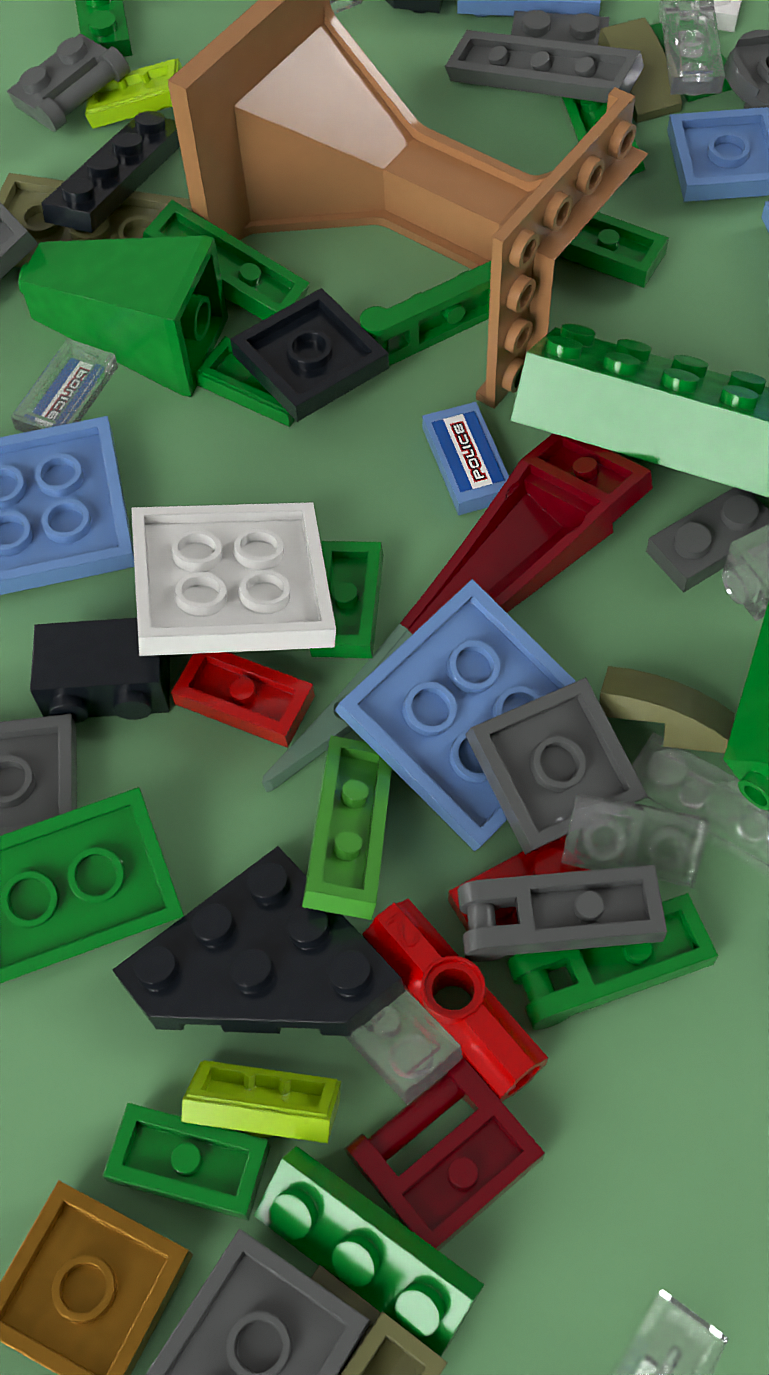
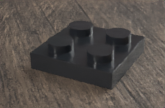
(309, 354)

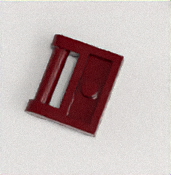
(461, 1171)

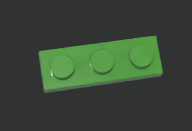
(348, 830)

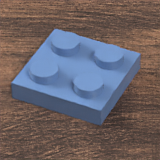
(721, 153)

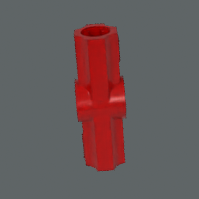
(483, 1028)

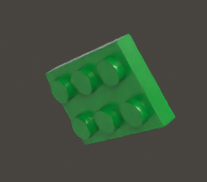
(81, 883)

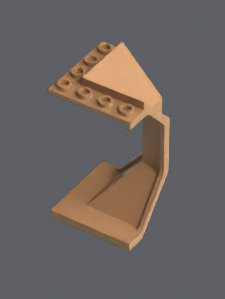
(304, 133)

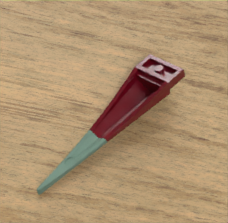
(536, 527)

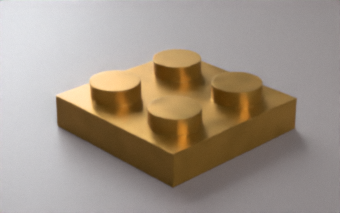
(87, 1287)

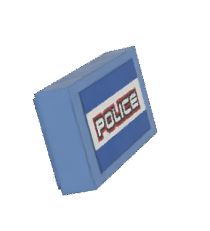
(465, 456)

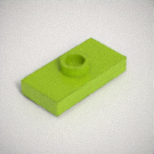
(135, 93)
(262, 1101)

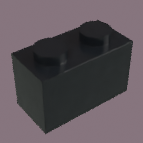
(97, 671)

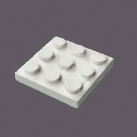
(230, 579)

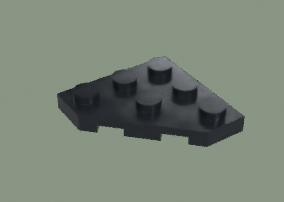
(260, 962)

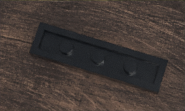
(112, 173)

